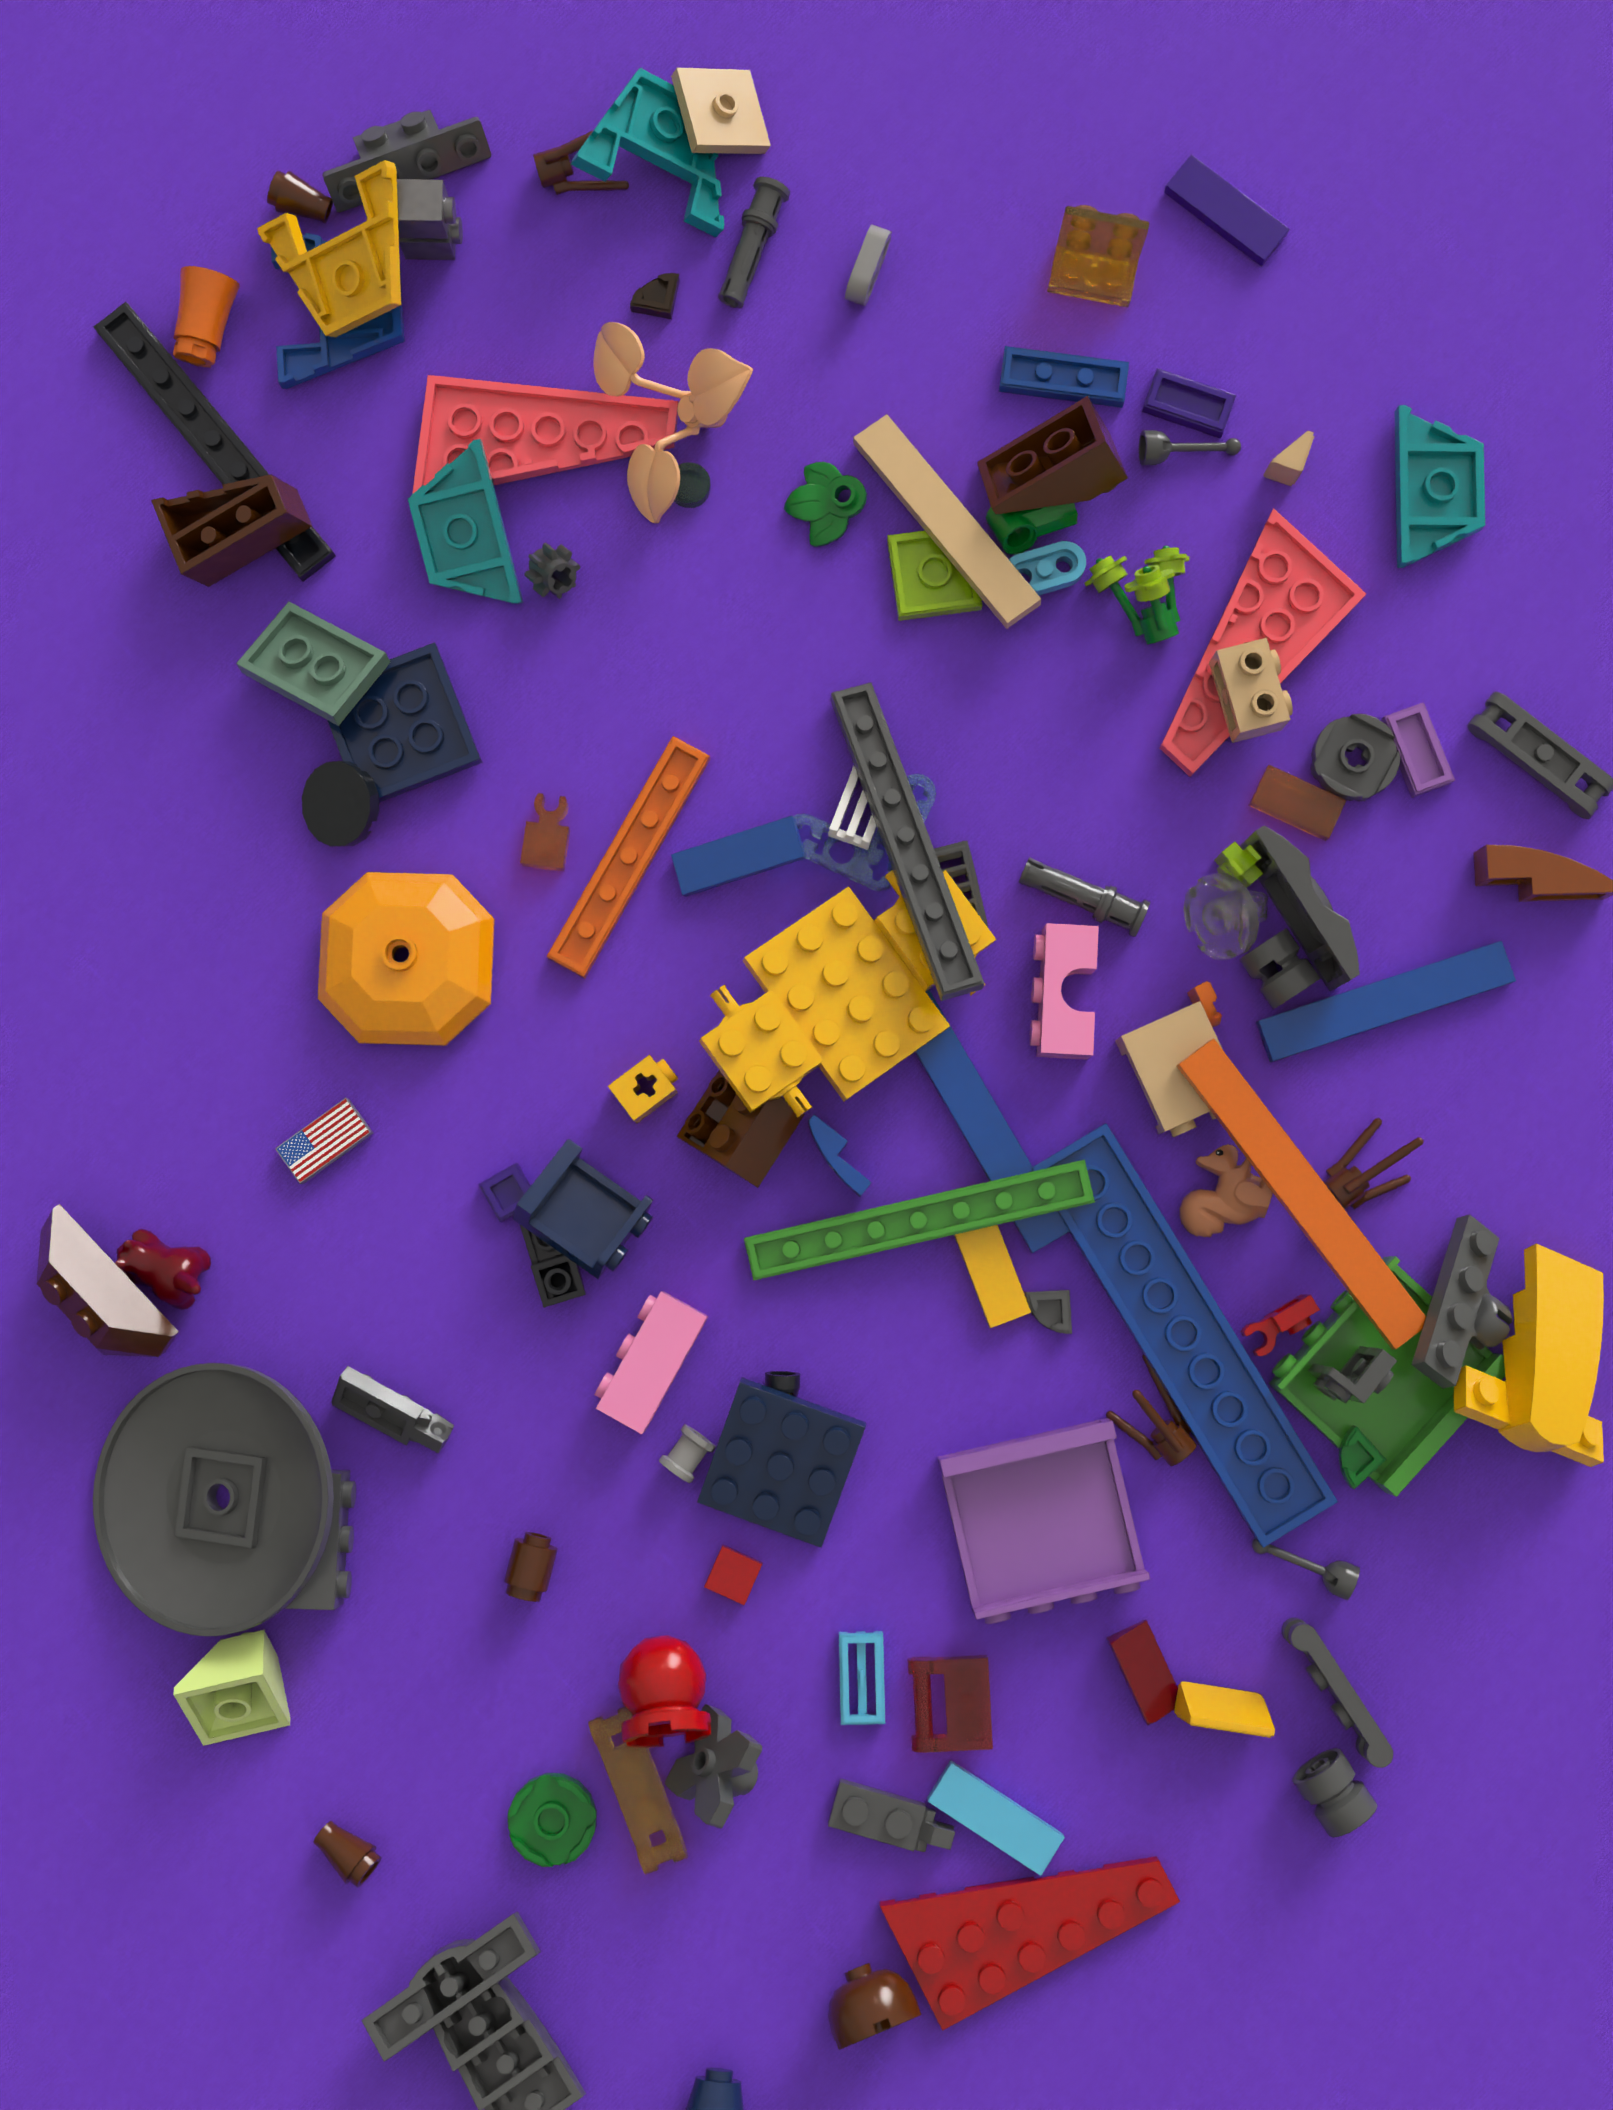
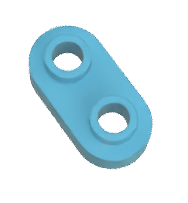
(1042, 570)

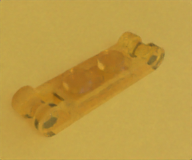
(639, 1794)

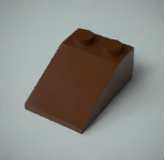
(1054, 463)

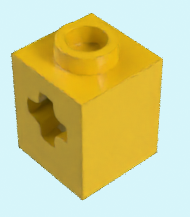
(627, 1085)

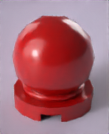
(661, 1689)

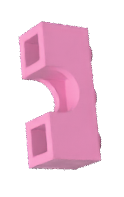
(1059, 1028)

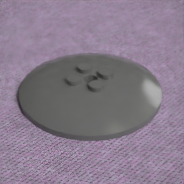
(159, 1509)

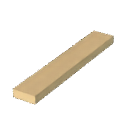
(947, 521)

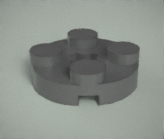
(1378, 750)

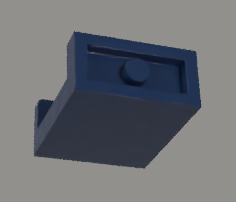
(582, 1212)

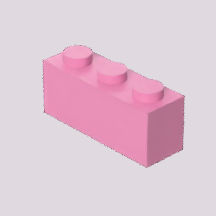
(650, 1361)

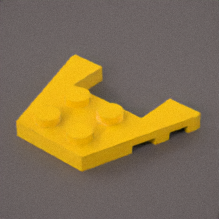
(353, 273)

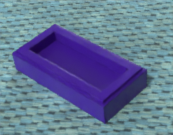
(1189, 403)

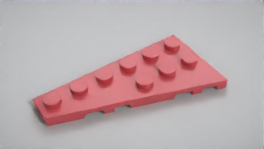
(533, 428)
(1282, 595)

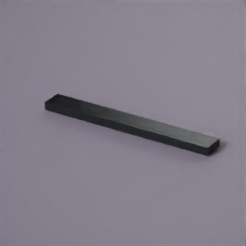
(198, 422)

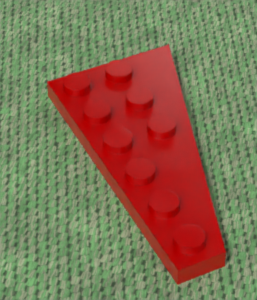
(1006, 1934)

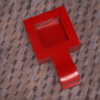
(1290, 1317)

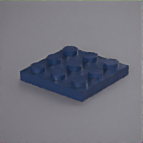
(408, 726)
(781, 1462)

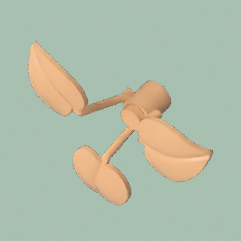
(715, 388)

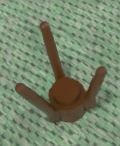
(555, 166)
(1350, 1184)
(1170, 1439)

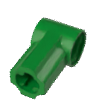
(1020, 529)

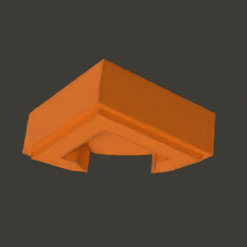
(1206, 995)

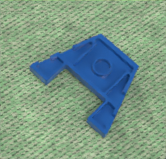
(307, 361)

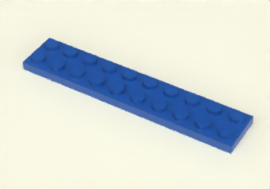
(1190, 1344)

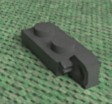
(389, 1411)
(887, 1818)

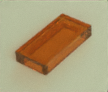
(1297, 802)

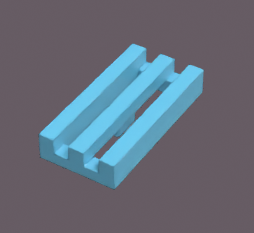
(861, 1639)

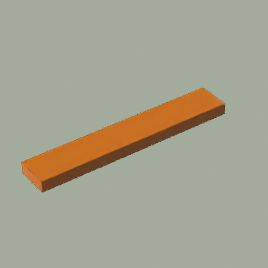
(628, 857)

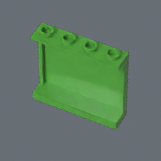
(1404, 1419)

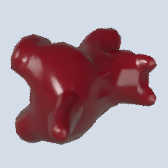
(167, 1270)

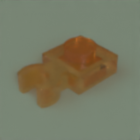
(546, 842)

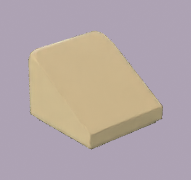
(1291, 461)

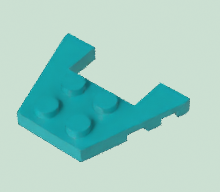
(651, 126)

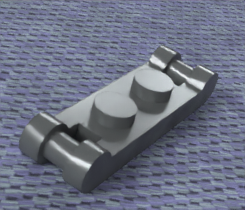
(1542, 754)
(1348, 1707)

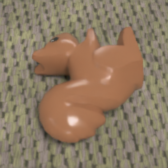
(1236, 1200)

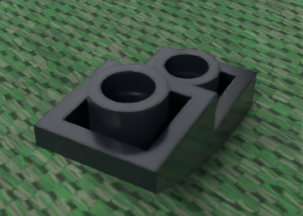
(554, 1274)

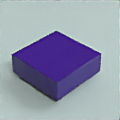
(505, 1191)

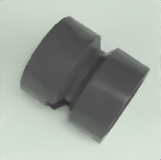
(1287, 983)
(1339, 1800)

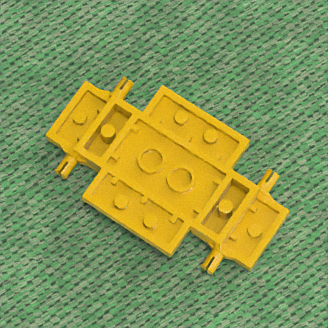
(835, 998)

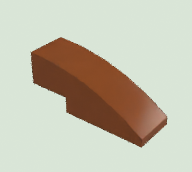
(1539, 874)

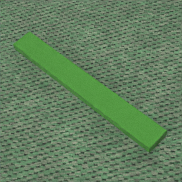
(919, 1220)

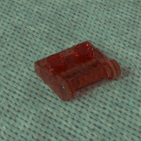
(965, 1703)

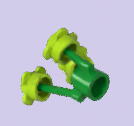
(1149, 585)

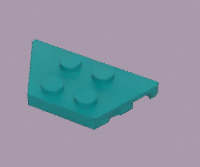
(1436, 486)
(464, 530)

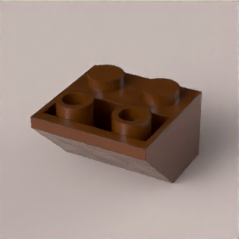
(734, 1136)

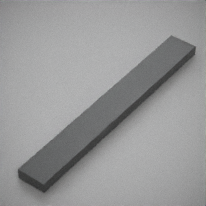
(907, 842)

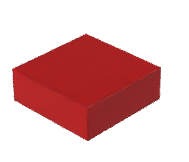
(733, 1574)

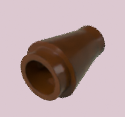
(298, 198)
(348, 1854)

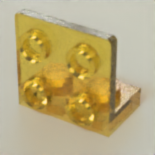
(1097, 255)

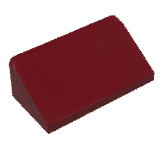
(1144, 1671)

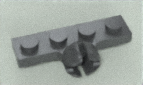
(1461, 1305)

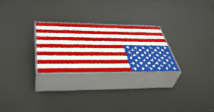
(324, 1141)

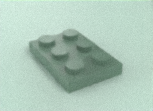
(313, 663)

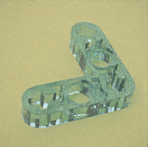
(857, 868)

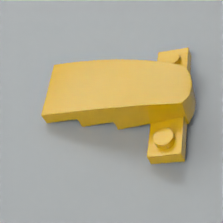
(1546, 1363)

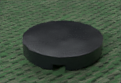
(340, 803)

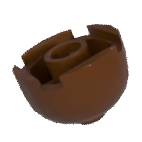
(870, 2005)

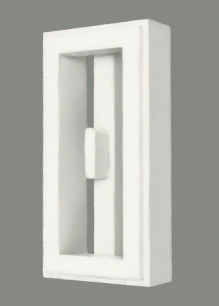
(850, 835)

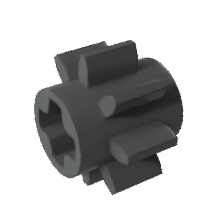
(552, 570)

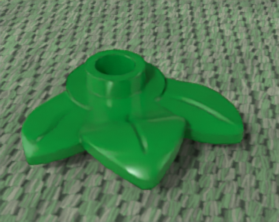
(819, 502)

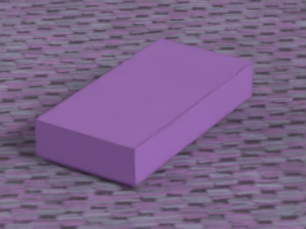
(1420, 750)

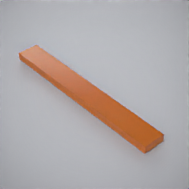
(1303, 1194)

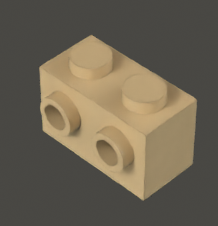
(1250, 689)

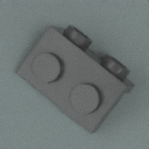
(1363, 1373)

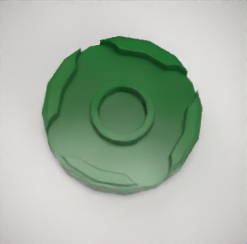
(552, 1819)

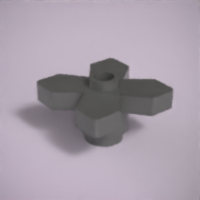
(717, 1770)

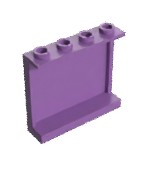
(1042, 1520)

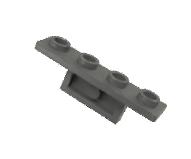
(414, 147)

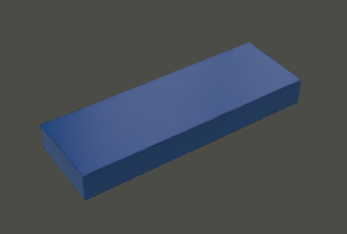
(1063, 376)
(738, 856)

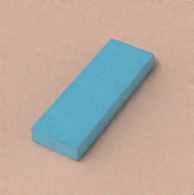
(995, 1817)

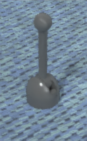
(1156, 447)
(1338, 1577)

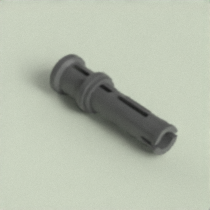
(758, 225)
(1103, 902)

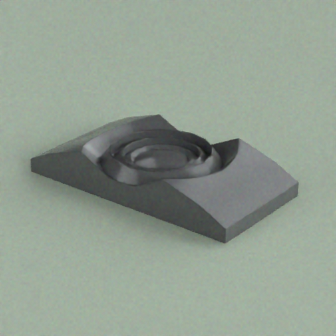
(1305, 907)

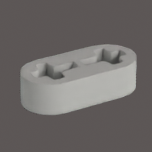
(868, 265)

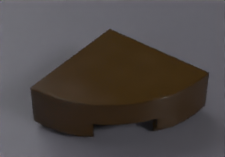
(657, 296)

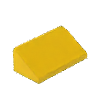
(1223, 1709)

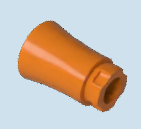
(202, 314)

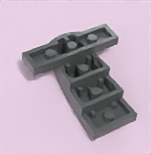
(481, 2023)

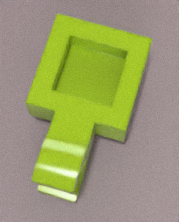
(1239, 863)

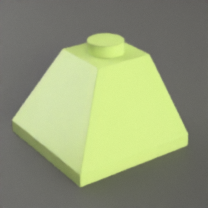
(235, 1690)

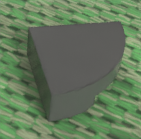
(1051, 1309)

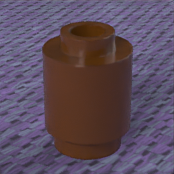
(530, 1567)

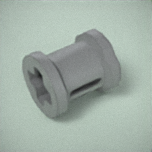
(687, 1453)

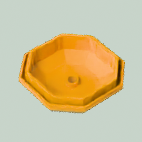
(438, 985)

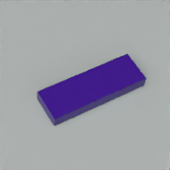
(1226, 210)

